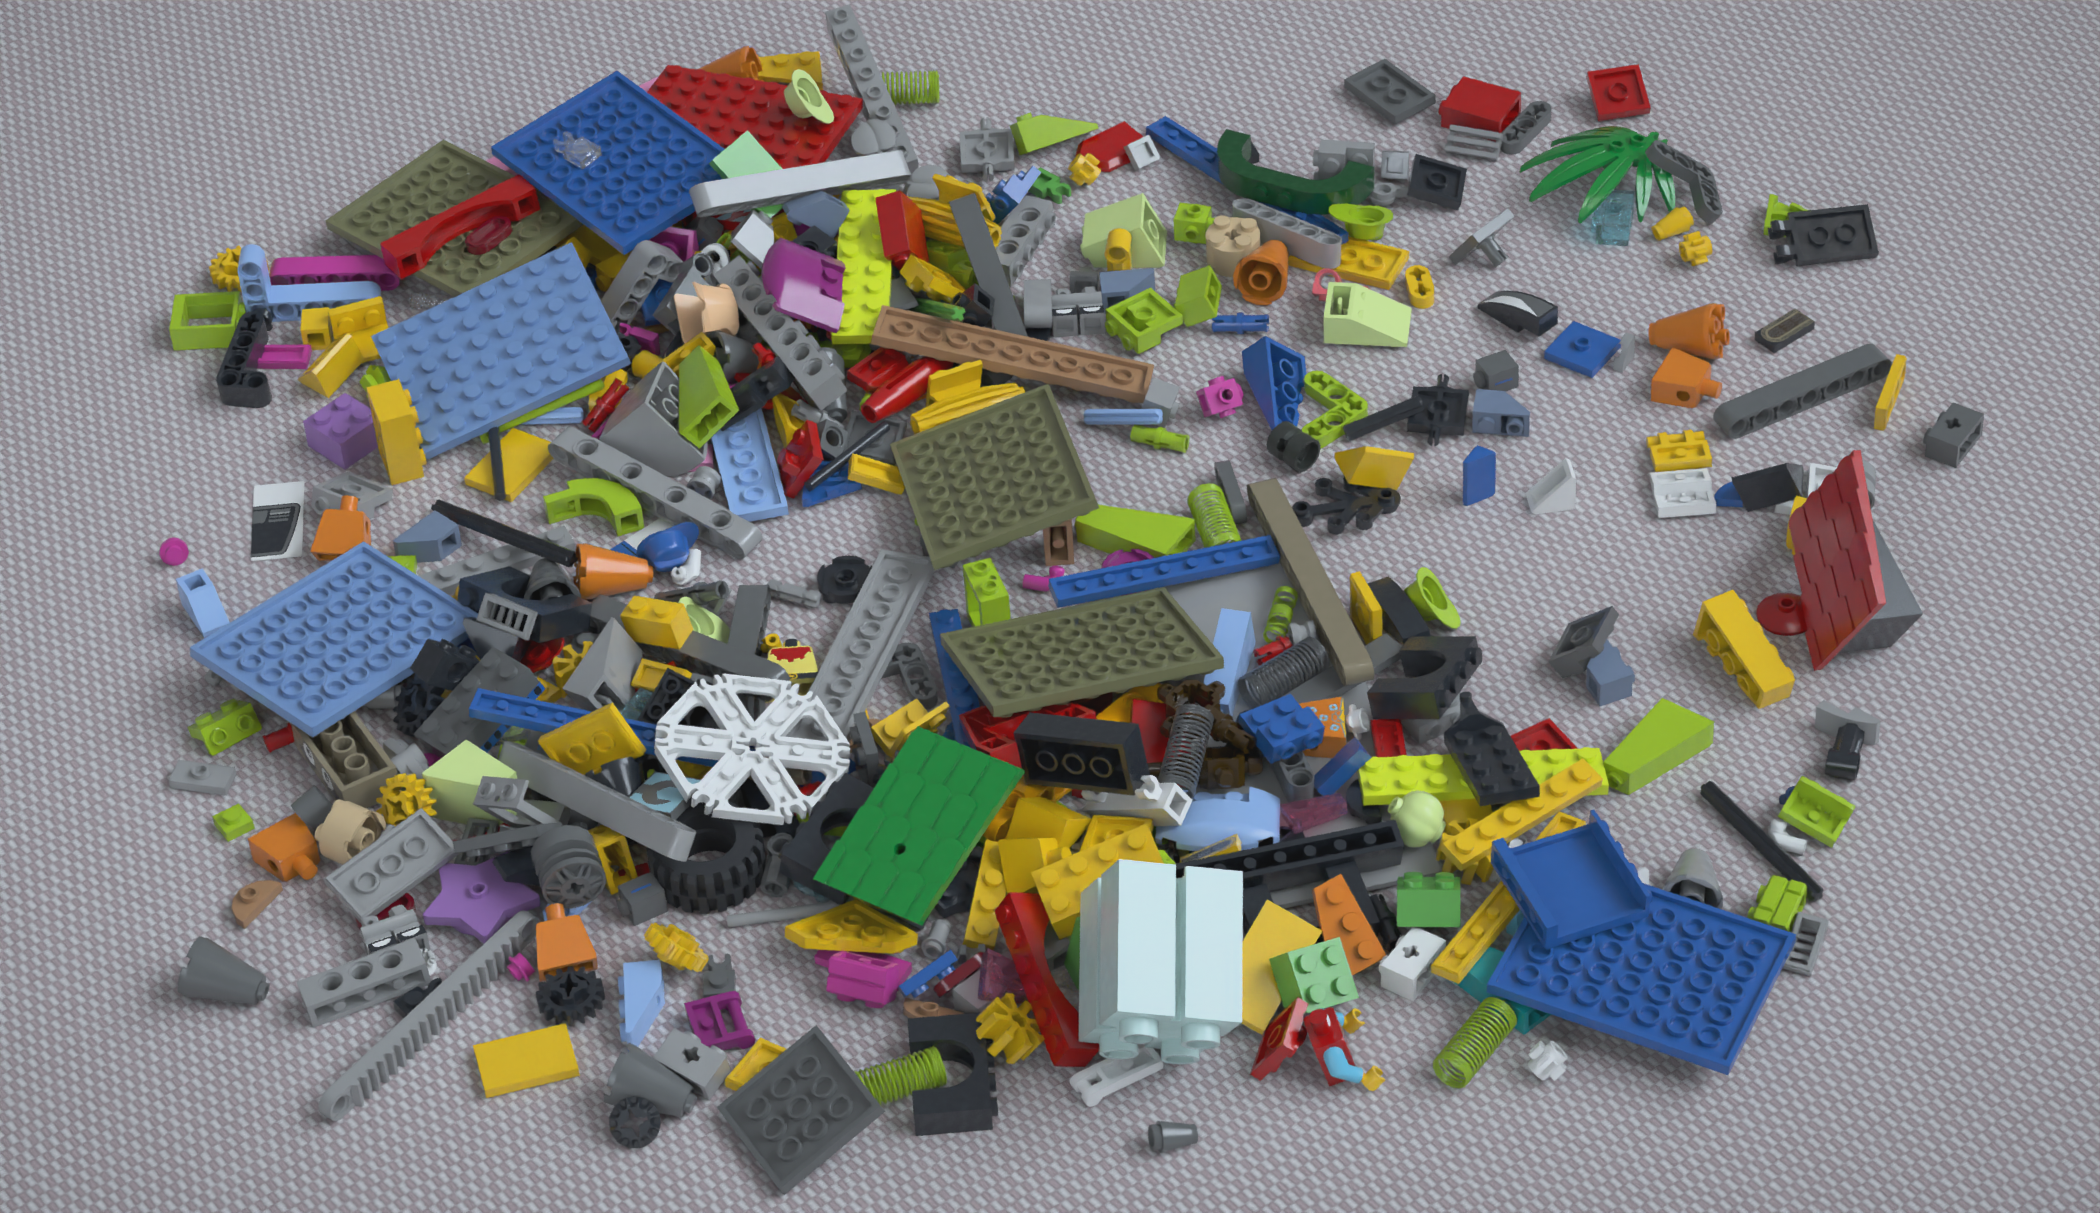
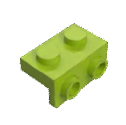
(226, 726)
(1816, 811)

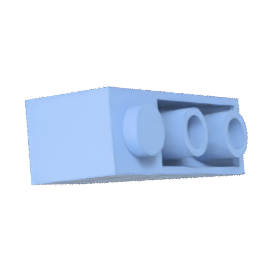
(642, 999)

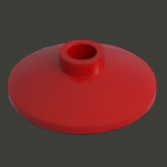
(1782, 614)
(541, 655)

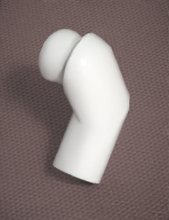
(688, 571)
(1783, 839)

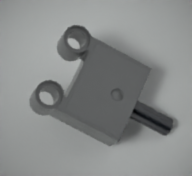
(690, 271)

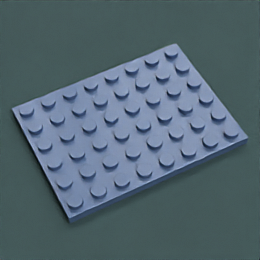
(502, 349)
(333, 638)

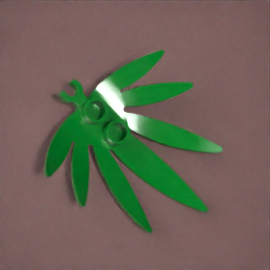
(1615, 151)

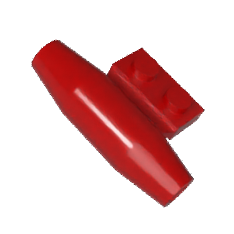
(893, 381)

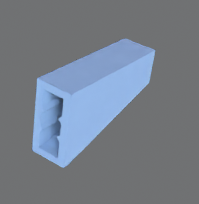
(1236, 644)

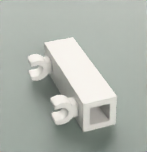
(1159, 801)

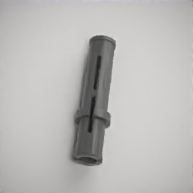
(700, 593)

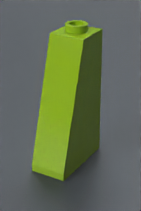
(703, 397)
(1128, 529)
(1657, 745)

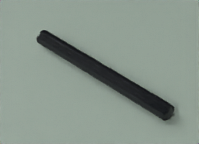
(1760, 839)

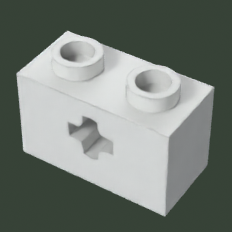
(1409, 964)

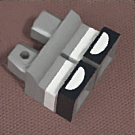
(1082, 306)
(398, 928)

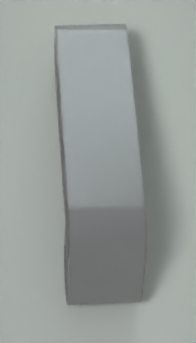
(637, 278)

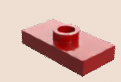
(1387, 737)

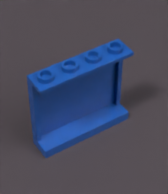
(1572, 883)

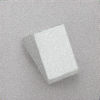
(1554, 491)

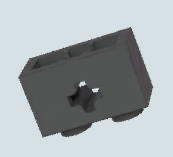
(1953, 434)

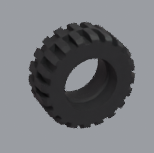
(716, 882)

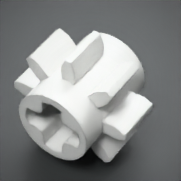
(1547, 1060)

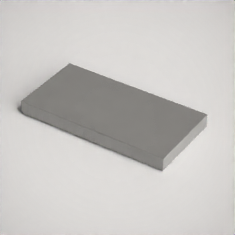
(391, 865)

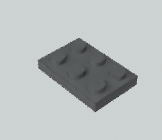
(1389, 91)
(503, 840)

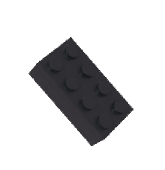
(1081, 753)

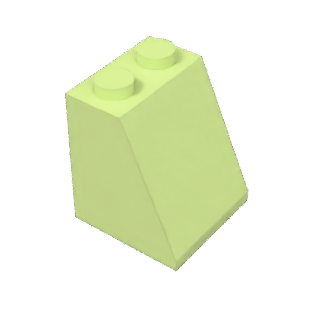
(1136, 217)
(457, 780)

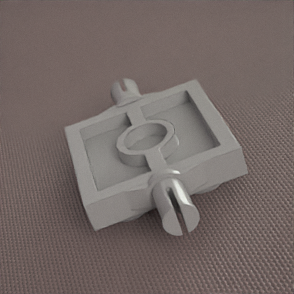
(986, 150)

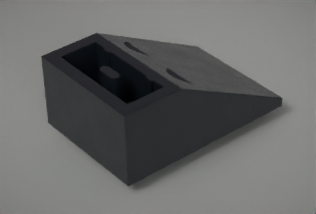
(666, 694)

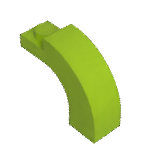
(596, 498)

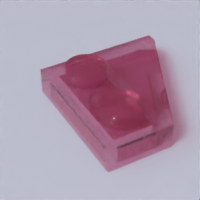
(1313, 811)
(999, 977)

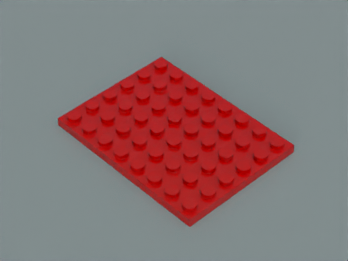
(731, 105)

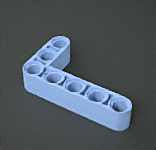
(287, 301)

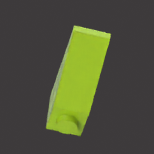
(1044, 130)

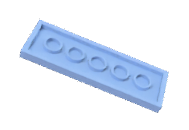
(749, 469)

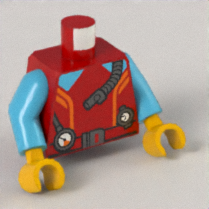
(1333, 1050)

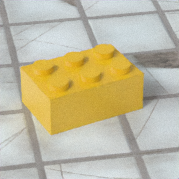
(396, 431)

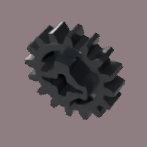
(416, 704)
(570, 995)

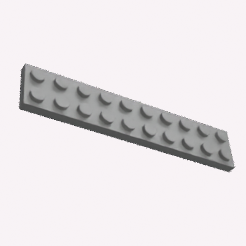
(867, 640)

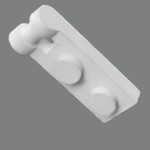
(1115, 1074)

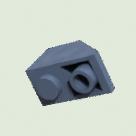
(818, 210)
(1122, 284)
(1499, 414)
(429, 539)
(1609, 676)

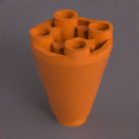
(1693, 331)

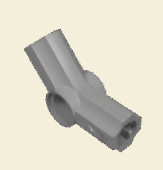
(405, 757)

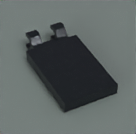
(1825, 236)

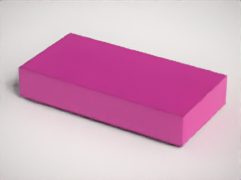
(285, 357)

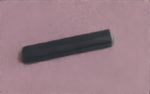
(1383, 418)

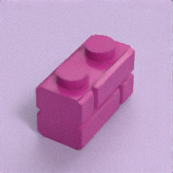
(862, 978)

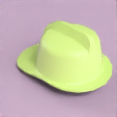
(805, 98)
(705, 621)

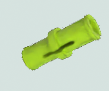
(1160, 438)

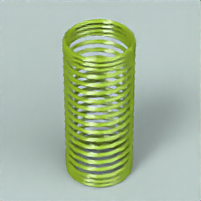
(933, 94)
(1209, 541)
(1459, 1062)
(931, 1063)

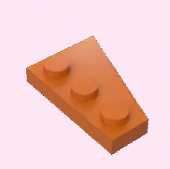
(1343, 918)

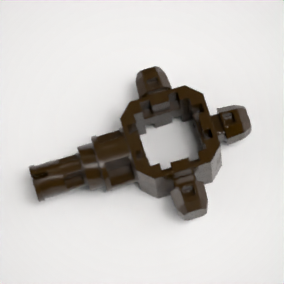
(1209, 697)
(1221, 768)

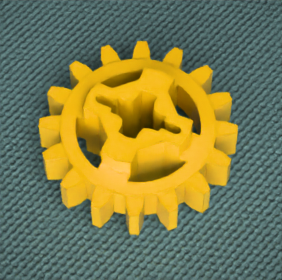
(225, 269)
(399, 804)
(676, 947)

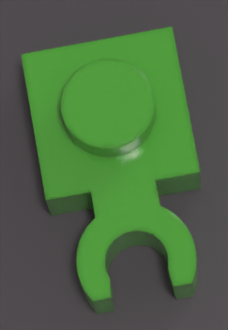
(1049, 185)

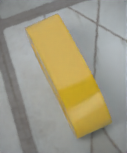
(1416, 287)

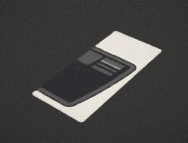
(277, 521)

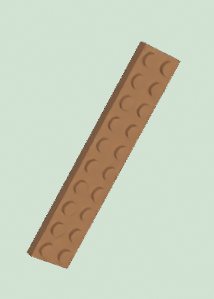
(1013, 354)

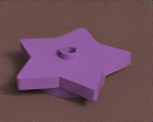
(477, 900)

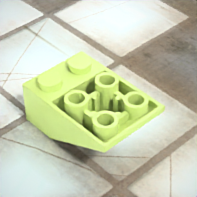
(1364, 317)

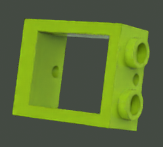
(204, 306)
(985, 597)

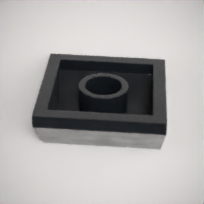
(1769, 486)

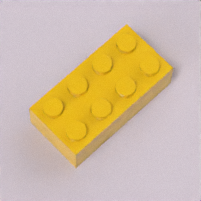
(1065, 879)

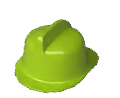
(1362, 221)
(1431, 599)

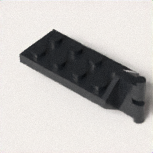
(1488, 757)

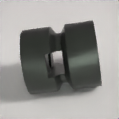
(1293, 446)

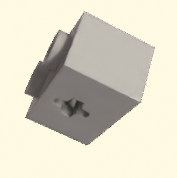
(694, 1062)

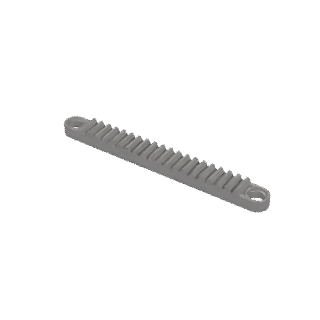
(428, 1017)

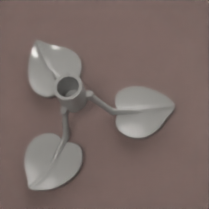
(879, 136)

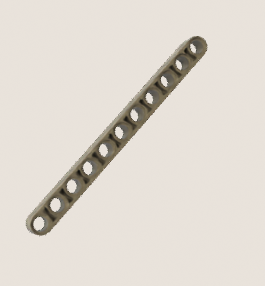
(1311, 583)

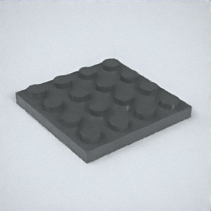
(800, 1109)

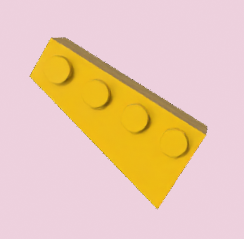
(1743, 649)

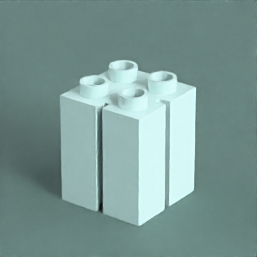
(1160, 959)

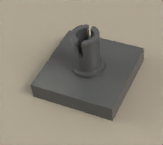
(1484, 240)

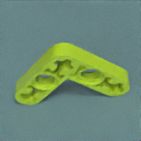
(1344, 410)

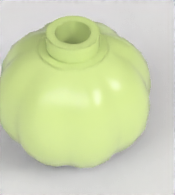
(1418, 818)

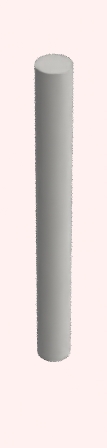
(779, 914)

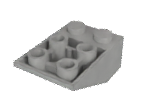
(606, 670)

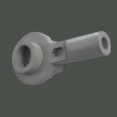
(1386, 193)

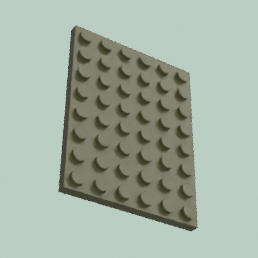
(432, 185)
(993, 477)
(1081, 652)

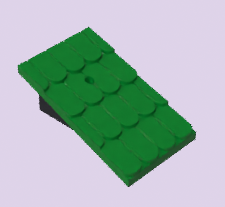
(918, 826)

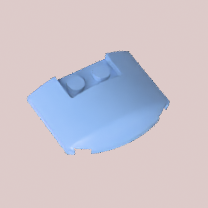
(1222, 815)

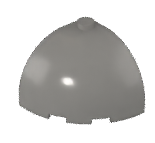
(648, 425)

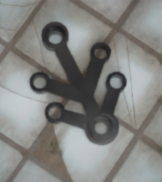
(1381, 501)

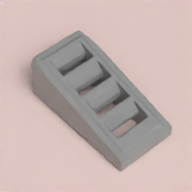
(488, 611)
(1813, 925)

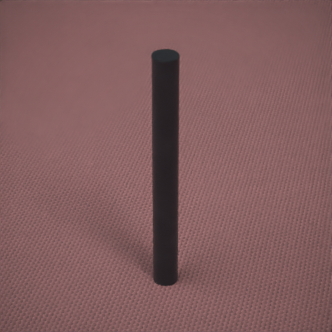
(844, 457)
(497, 463)

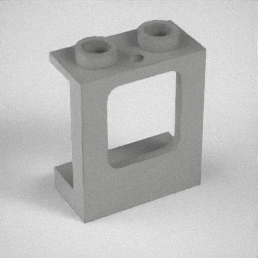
(511, 797)

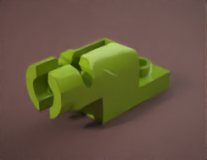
(952, 260)

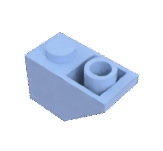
(201, 602)

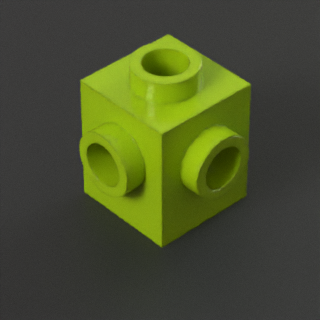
(1192, 222)

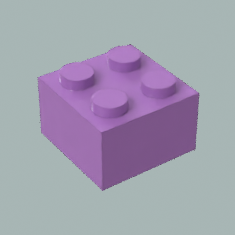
(342, 431)

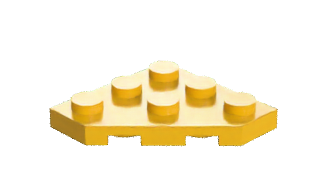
(851, 928)

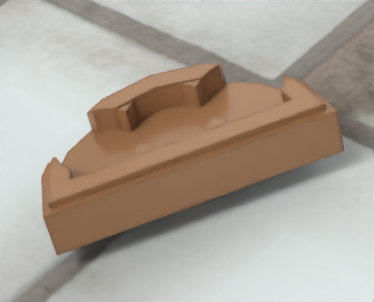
(253, 900)
(917, 1009)

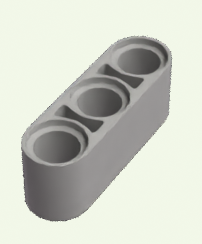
(1037, 303)

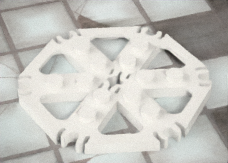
(732, 743)

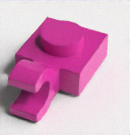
(646, 338)

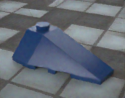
(1275, 379)

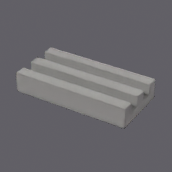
(1451, 138)

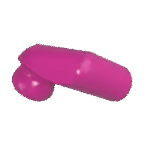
(1041, 583)

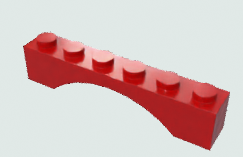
(415, 246)
(1024, 927)

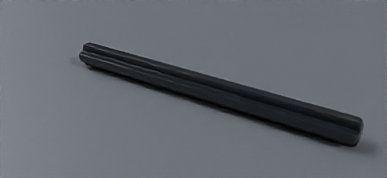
(506, 533)

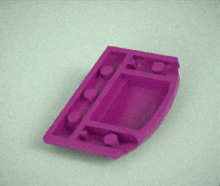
(804, 284)

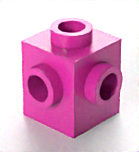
(1220, 397)

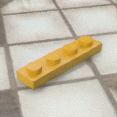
(987, 895)

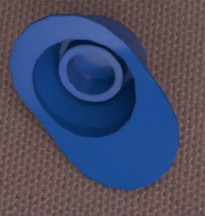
(668, 547)

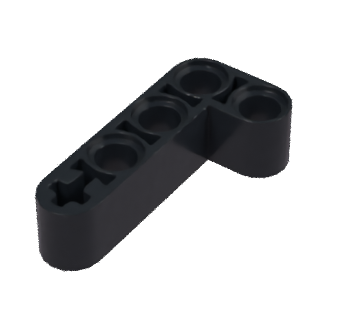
(237, 377)

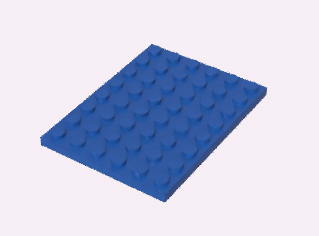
(643, 169)
(1669, 982)

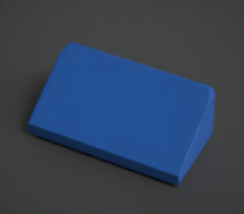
(1479, 475)
(1341, 767)

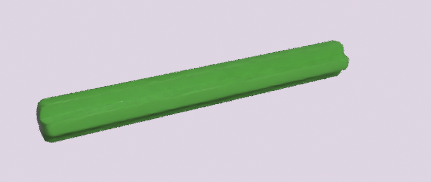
(939, 309)

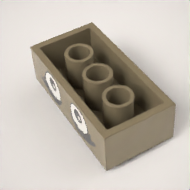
(347, 760)

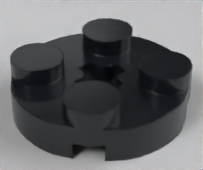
(832, 583)

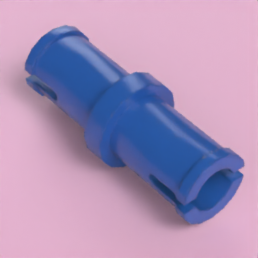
(1240, 323)

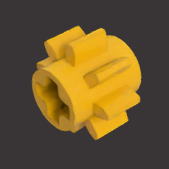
(1084, 169)
(1695, 248)

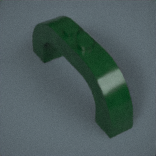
(1287, 190)

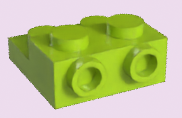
(1141, 320)

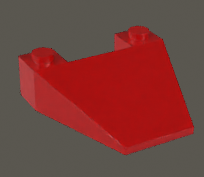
(996, 734)

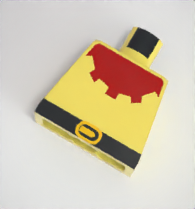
(797, 662)

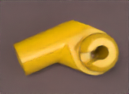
(769, 642)

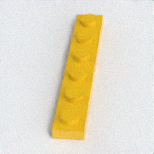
(1522, 815)

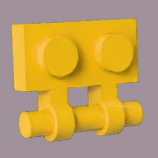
(1679, 451)

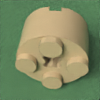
(1229, 242)
(348, 831)

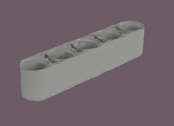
(1300, 237)

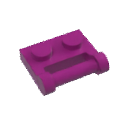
(709, 1026)

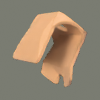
(709, 312)

